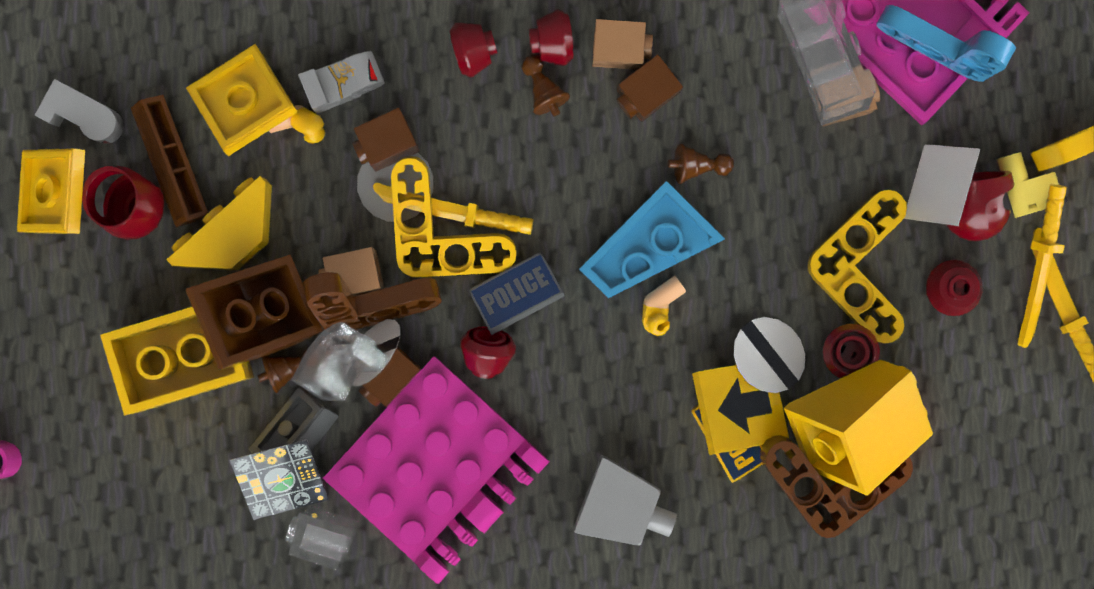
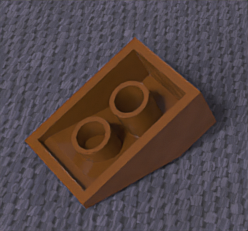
(253, 312)

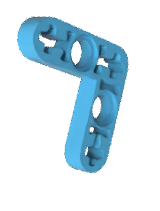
(974, 59)

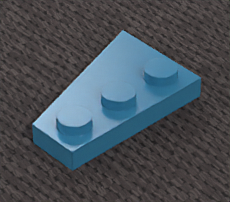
(650, 241)

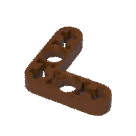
(334, 303)
(834, 499)

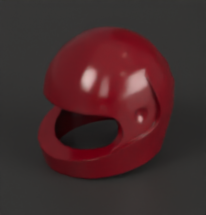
(130, 205)
(984, 209)

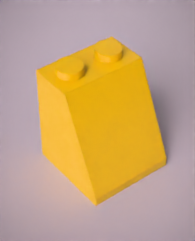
(861, 425)

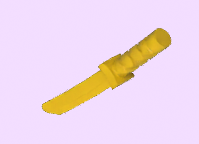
(468, 214)
(1045, 249)
(1072, 321)

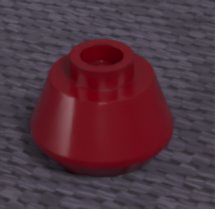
(553, 38)
(472, 47)
(954, 300)
(856, 340)
(485, 352)

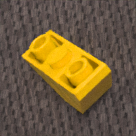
(229, 233)

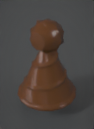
(545, 92)
(691, 164)
(279, 370)

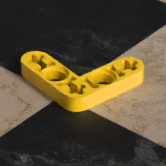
(1064, 150)
(424, 238)
(848, 273)

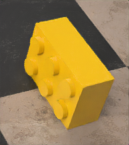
(165, 362)

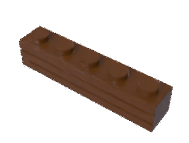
(169, 160)

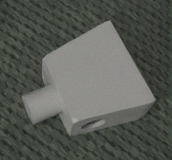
(621, 506)

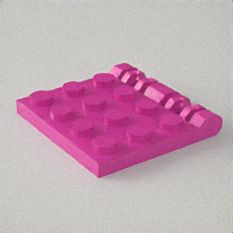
(907, 75)
(429, 464)

